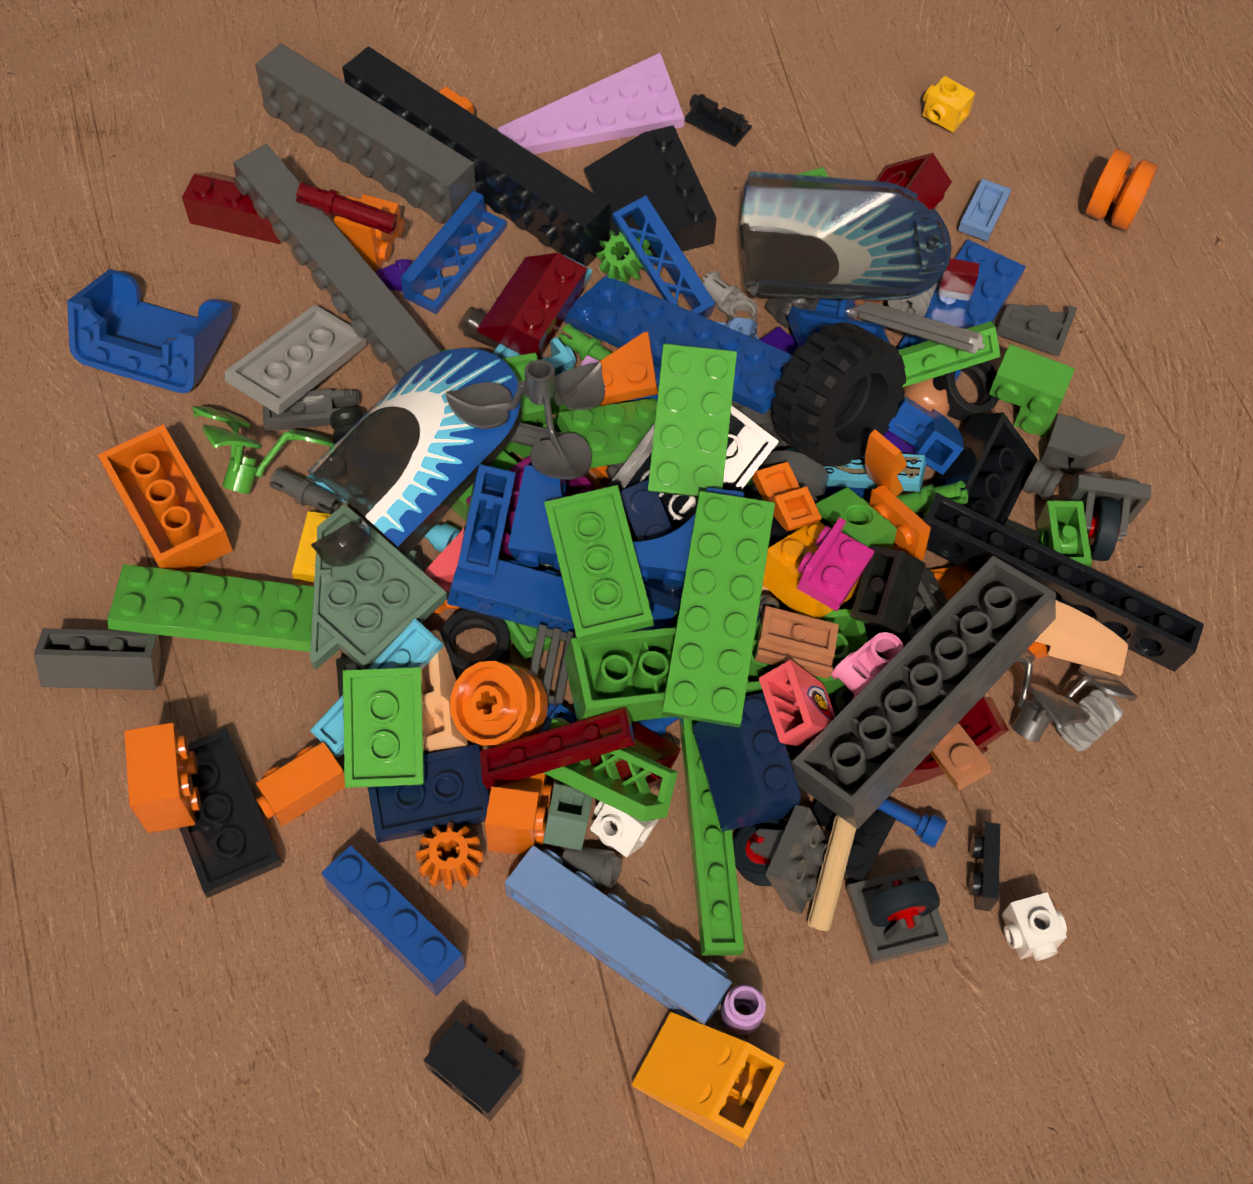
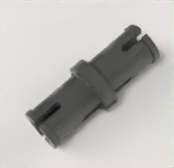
(305, 491)

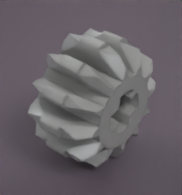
(1103, 715)

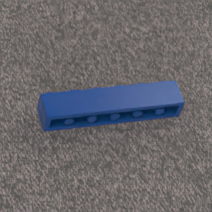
(527, 597)

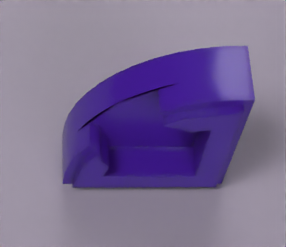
(392, 274)

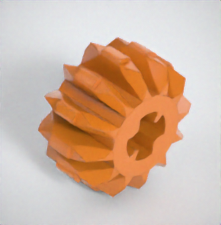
(451, 869)

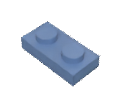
(984, 210)

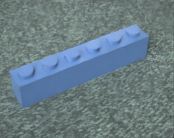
(617, 936)

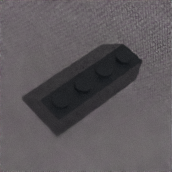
(991, 466)

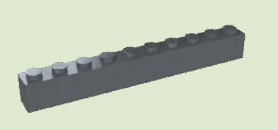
(333, 263)

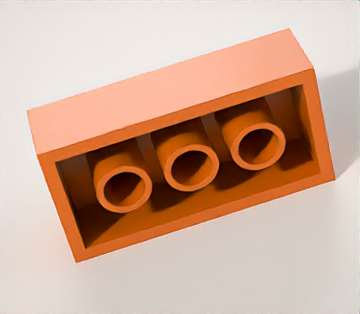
(165, 501)

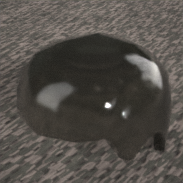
(344, 545)

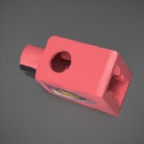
(796, 704)

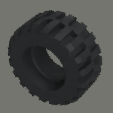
(838, 393)

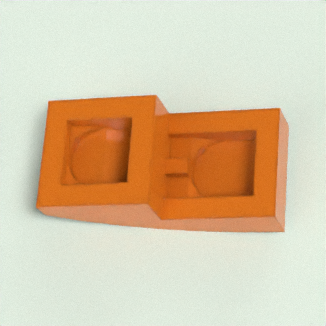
(884, 462)
(793, 504)

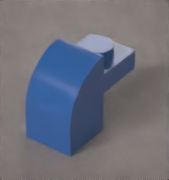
(928, 433)

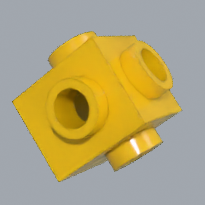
(948, 103)

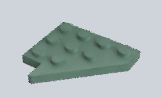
(367, 602)

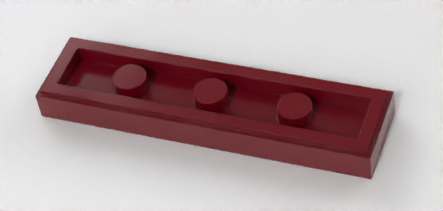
(556, 748)

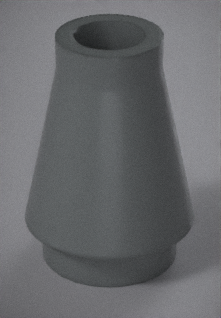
(598, 864)

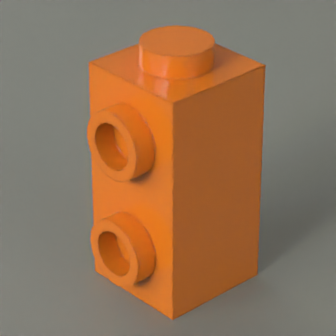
(300, 784)

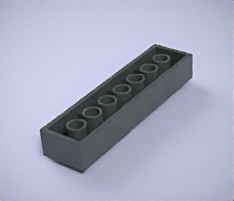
(364, 134)
(924, 691)

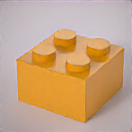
(782, 574)

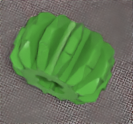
(612, 256)

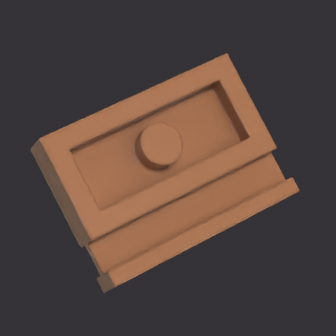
(796, 638)

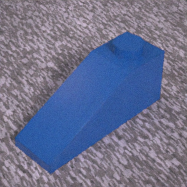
(485, 520)

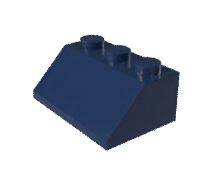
(747, 768)

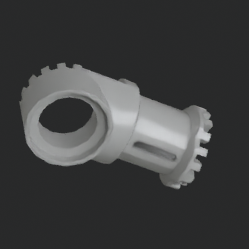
(728, 297)

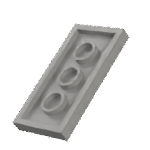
(295, 359)

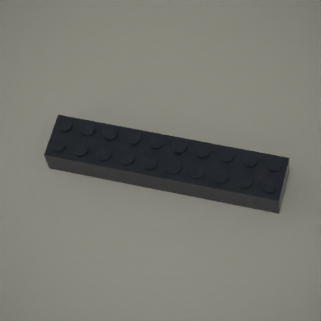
(507, 174)

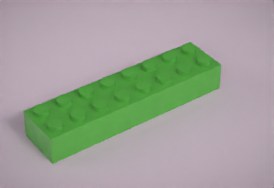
(635, 668)

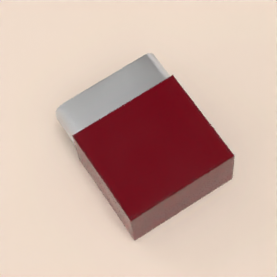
(959, 279)

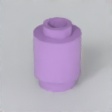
(745, 998)

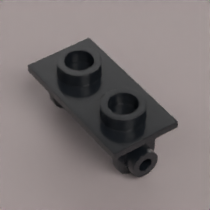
(720, 123)

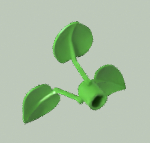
(242, 468)

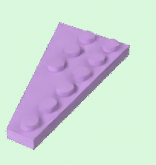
(607, 110)

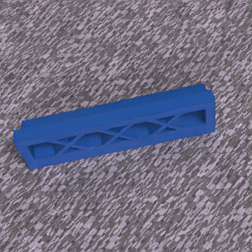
(444, 246)
(669, 256)

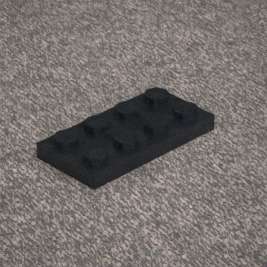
(230, 832)

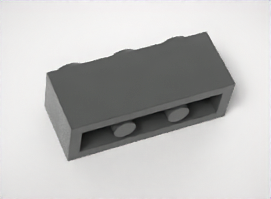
(98, 659)

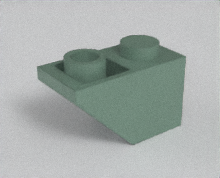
(567, 817)

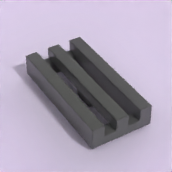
(555, 636)

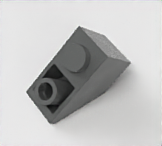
(1079, 445)

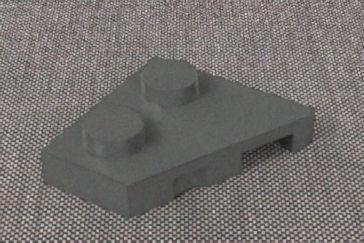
(1037, 326)

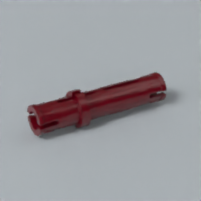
(335, 204)

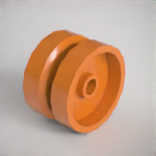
(1121, 189)
(498, 703)

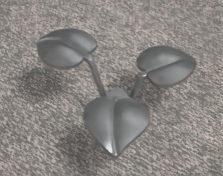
(578, 388)
(1050, 707)

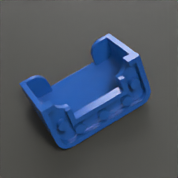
(142, 340)

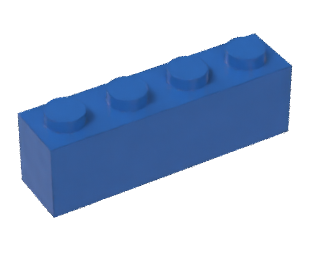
(393, 920)

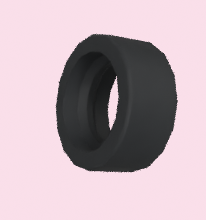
(960, 409)
(469, 619)

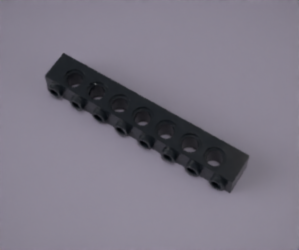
(1136, 618)

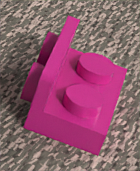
(834, 566)

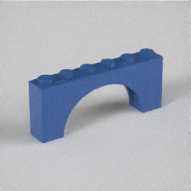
(533, 543)

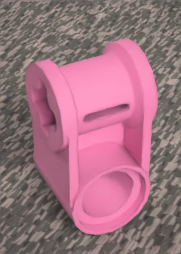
(865, 664)

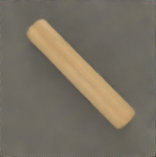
(831, 875)

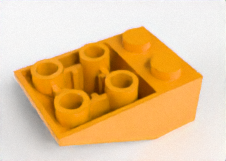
(708, 1077)

